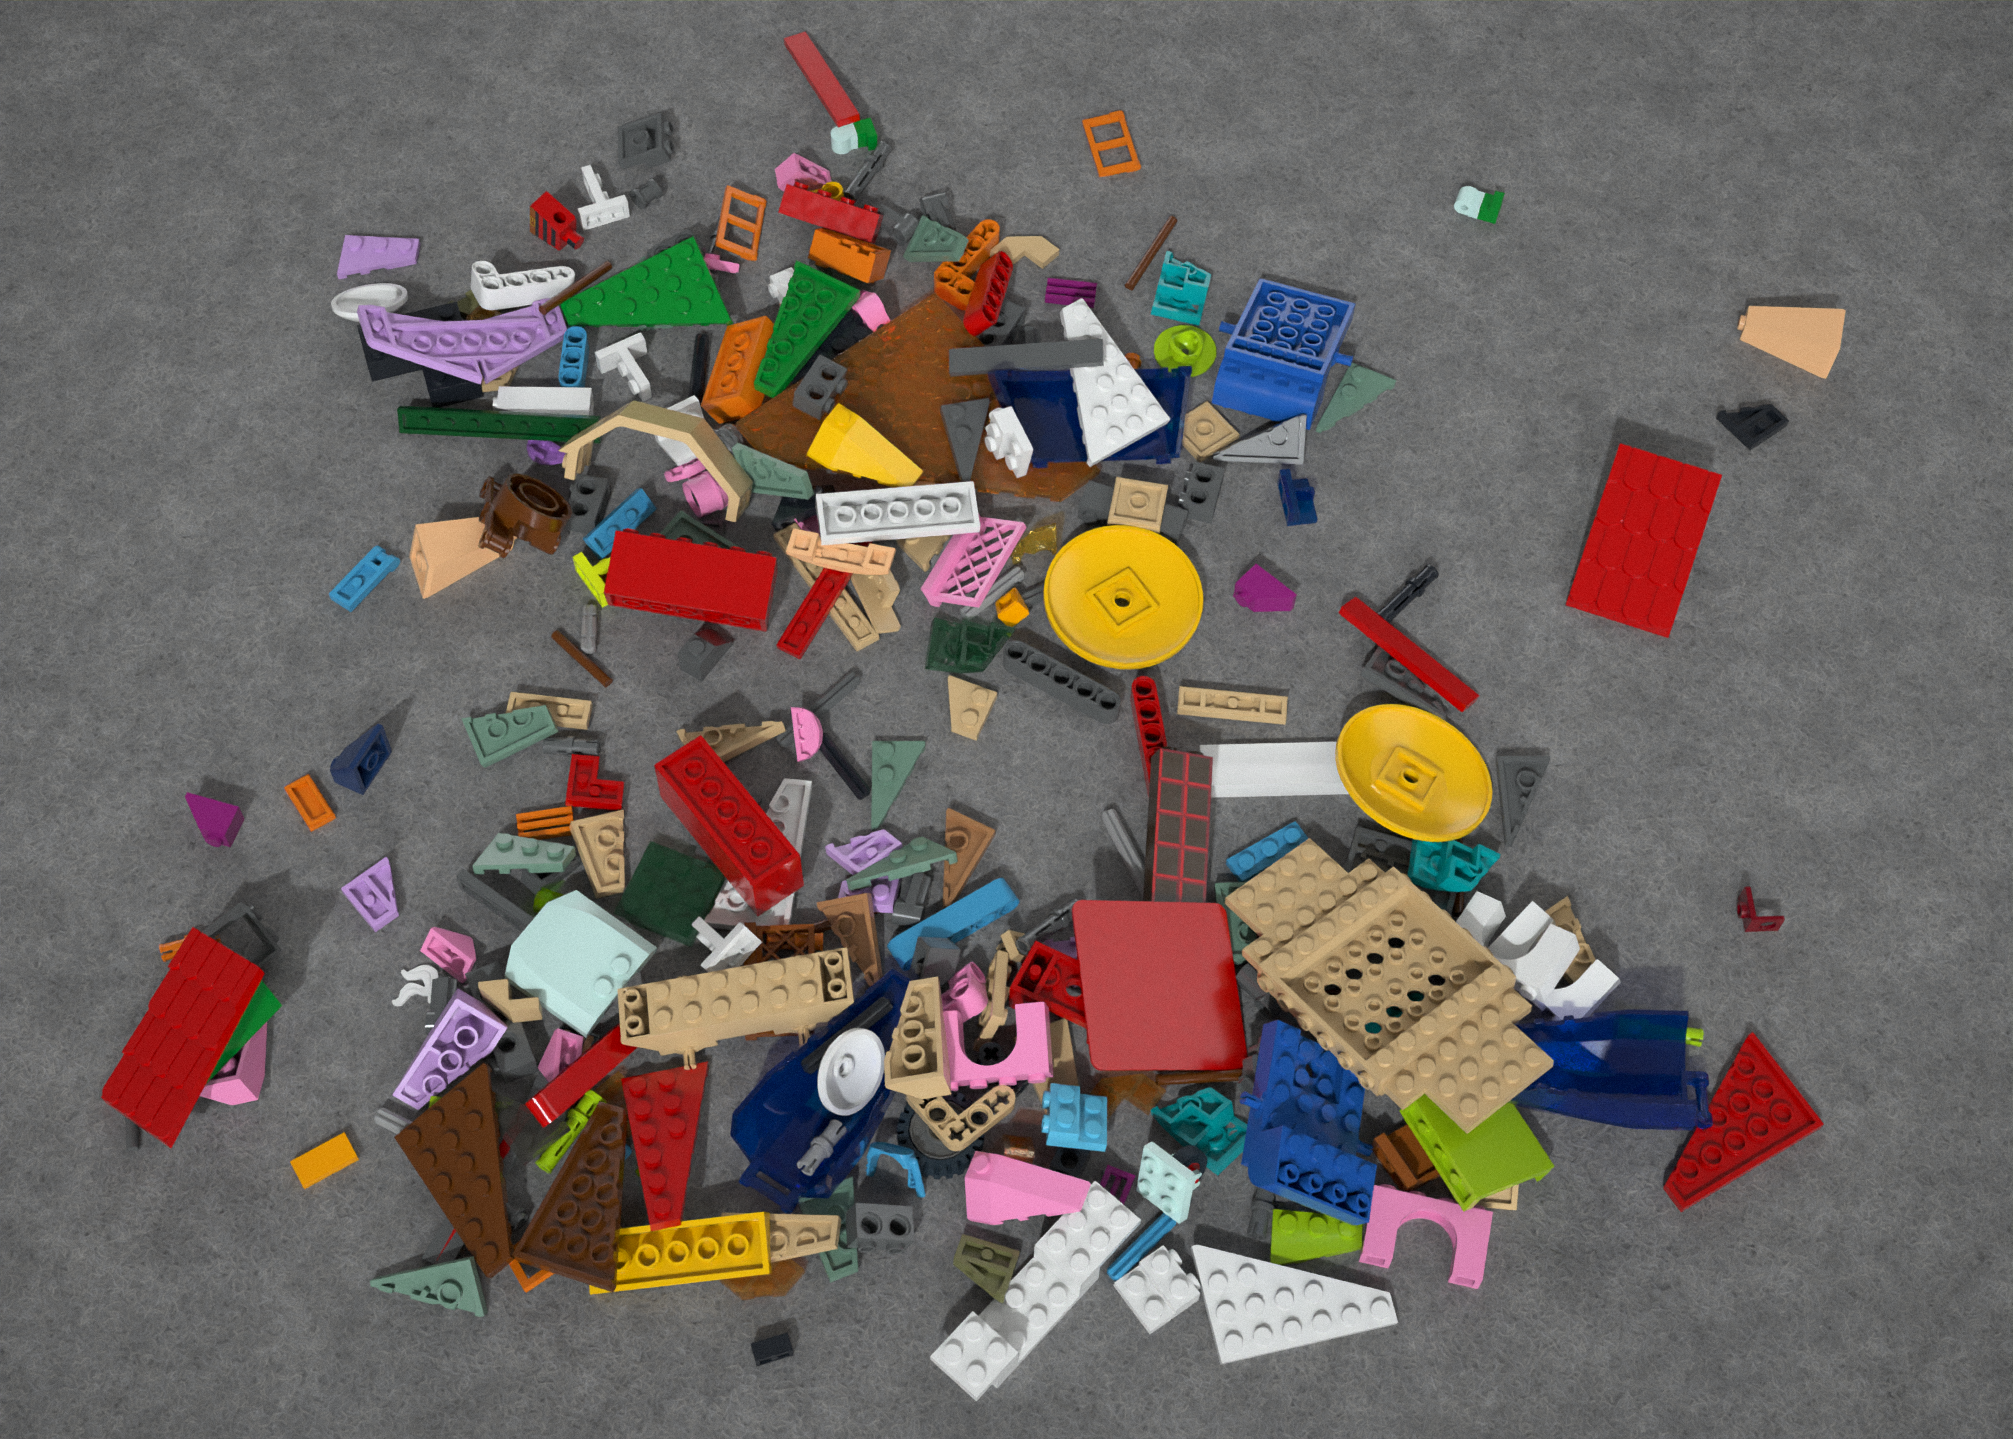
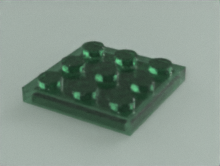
(670, 893)

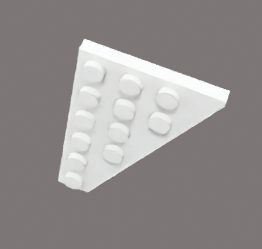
(1111, 398)
(1274, 1308)

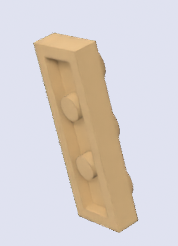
(565, 711)

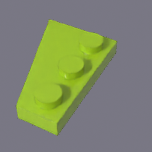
(1309, 1235)

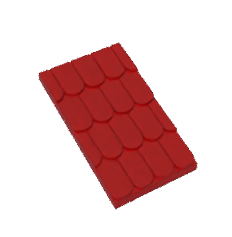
(1644, 540)
(191, 1030)

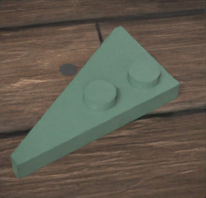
(448, 1283)

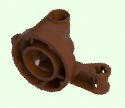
(523, 510)

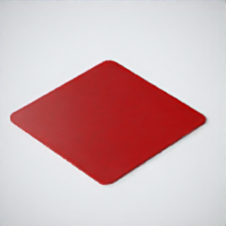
(1158, 986)

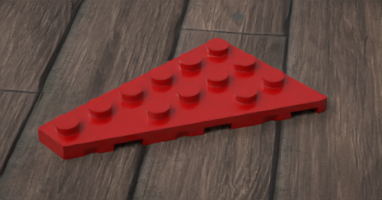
(1754, 1119)

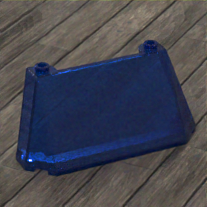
(1051, 421)

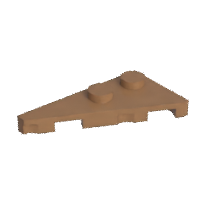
(970, 843)
(855, 925)

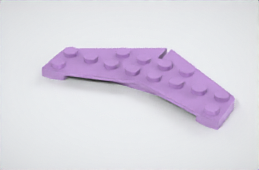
(463, 346)

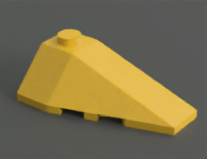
(856, 447)

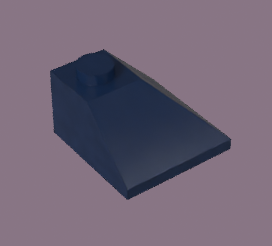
(361, 760)

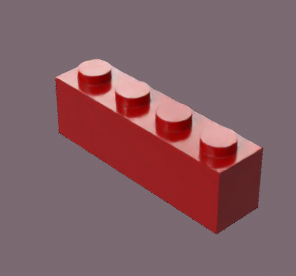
(831, 213)

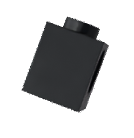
(1079, 1156)

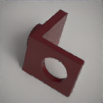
(1747, 913)

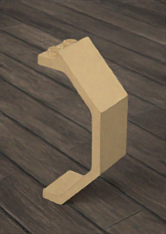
(673, 425)

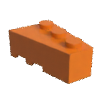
(849, 255)

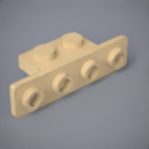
(877, 597)

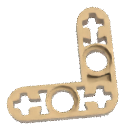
(952, 1121)

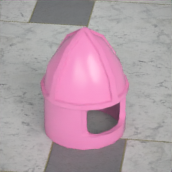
(707, 493)

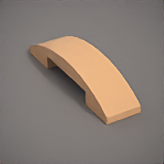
(840, 557)

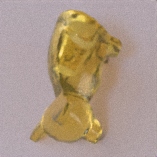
(1037, 540)

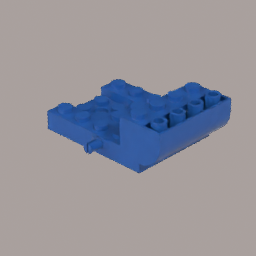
(1282, 353)
(1307, 1128)

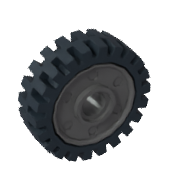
(929, 1150)

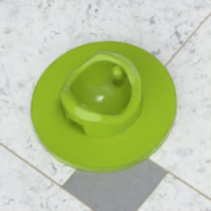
(1199, 343)

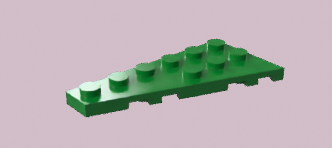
(804, 321)

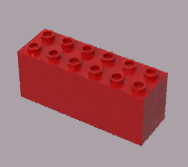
(691, 580)
(729, 825)

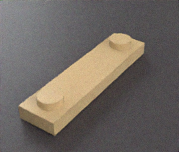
(1232, 705)

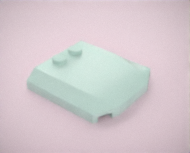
(576, 960)

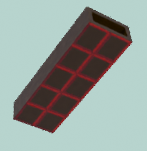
(1178, 826)

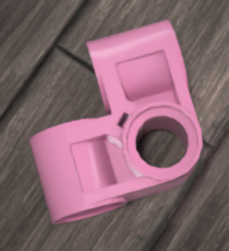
(871, 310)
(966, 992)

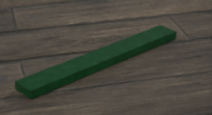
(493, 423)

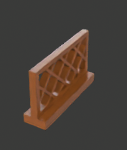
(757, 955)

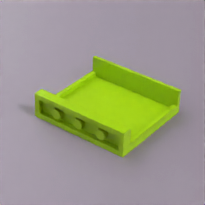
(1485, 1160)

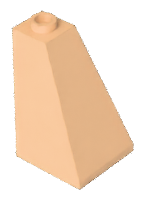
(1795, 334)
(447, 553)

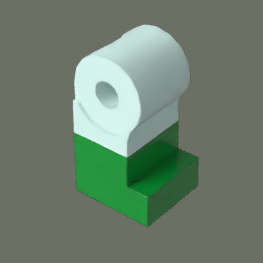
(854, 136)
(1479, 204)

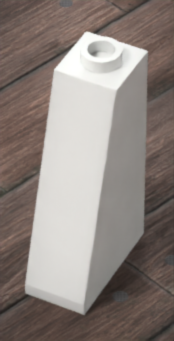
(545, 400)

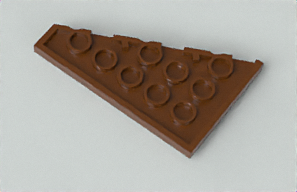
(461, 1165)
(581, 1214)

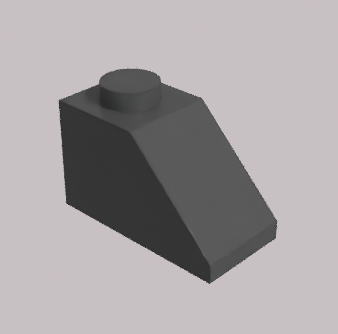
(703, 653)
(934, 959)

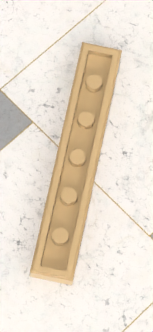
(845, 610)

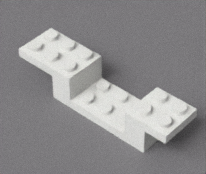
(1062, 1270)

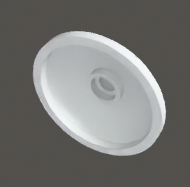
(380, 294)
(851, 1071)

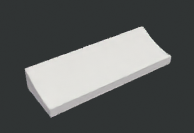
(897, 513)
(1274, 769)

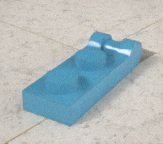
(363, 578)

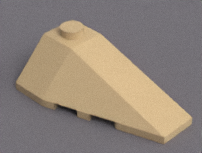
(919, 1049)

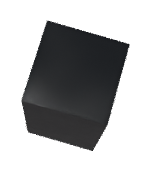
(772, 1349)

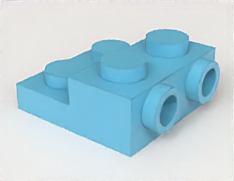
(1074, 1118)

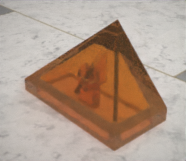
(1018, 1148)

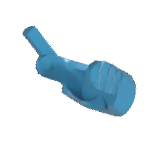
(904, 1156)

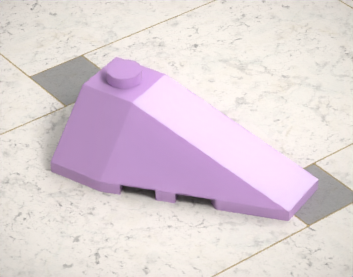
(455, 1043)

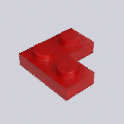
(587, 790)

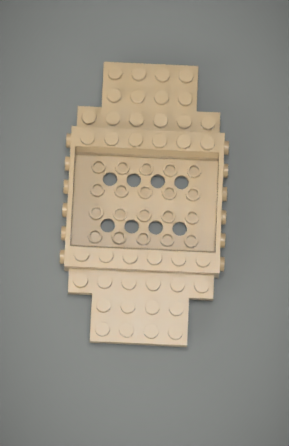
(1450, 1045)

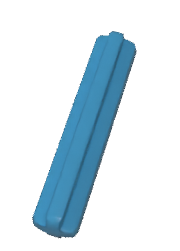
(1140, 1247)

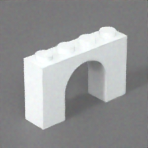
(1539, 969)
(1577, 999)

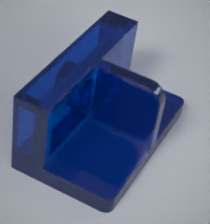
(1296, 499)

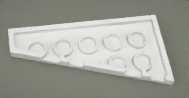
(789, 814)

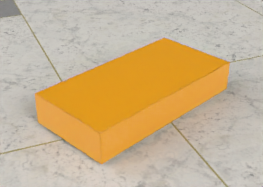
(324, 1160)

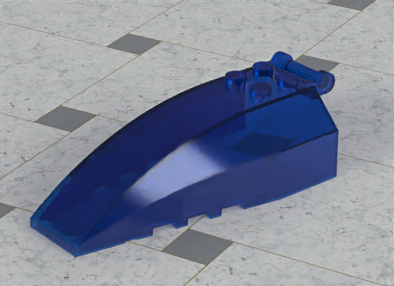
(1618, 1071)
(786, 1112)

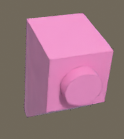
(801, 170)

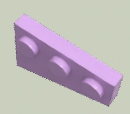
(370, 253)

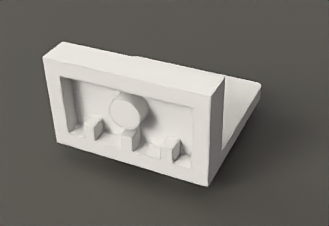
(677, 450)

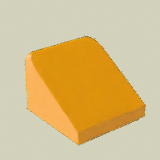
(1011, 608)

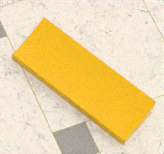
(693, 1252)

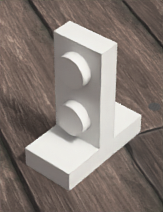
(603, 209)
(623, 357)
(726, 951)

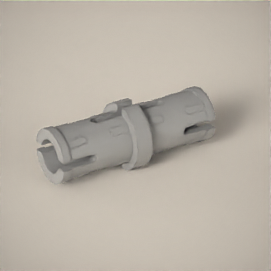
(821, 1147)

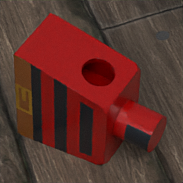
(554, 223)

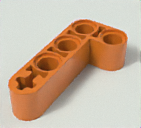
(953, 278)

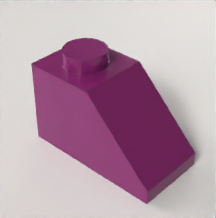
(1263, 592)
(215, 819)

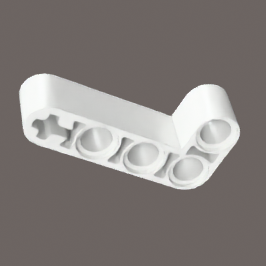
(517, 288)

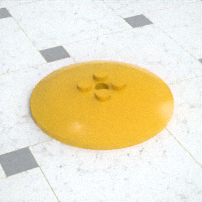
(1130, 565)
(1447, 771)

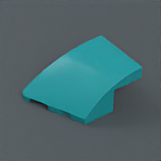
(1178, 289)
(1449, 865)
(1202, 1123)

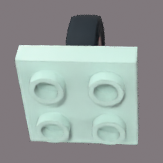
(1171, 1178)

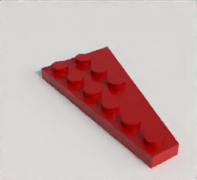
(664, 1130)

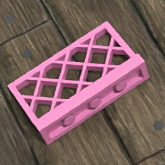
(958, 555)

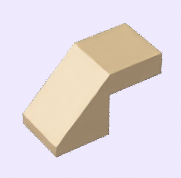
(499, 996)

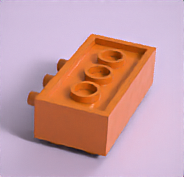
(731, 384)

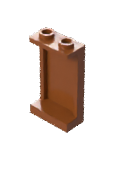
(1404, 1159)

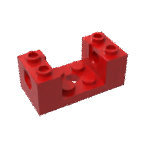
(1045, 979)

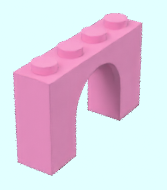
(1028, 1061)
(1467, 1230)

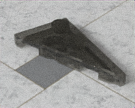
(523, 1131)

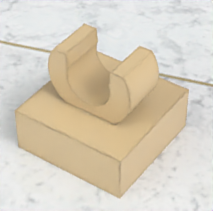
(1009, 945)

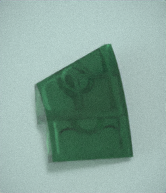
(967, 644)

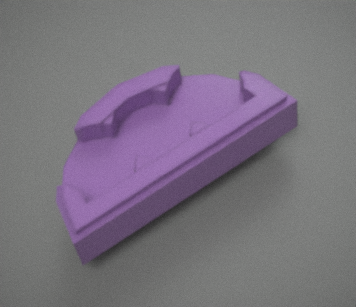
(544, 452)

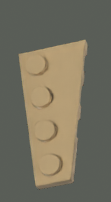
(1062, 1057)
(801, 1234)

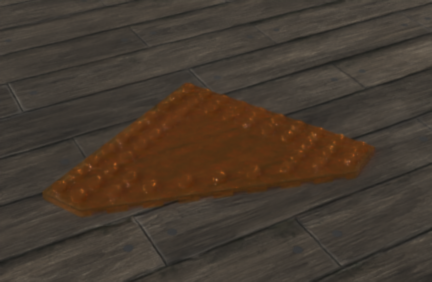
(898, 387)

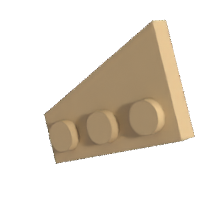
(601, 851)
(1565, 919)
(997, 993)

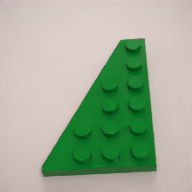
(662, 290)

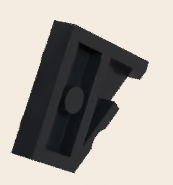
(1753, 424)
(798, 508)

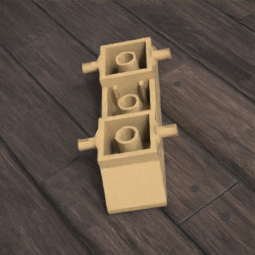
(735, 1002)

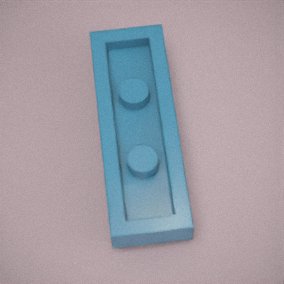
(626, 515)
(1264, 853)

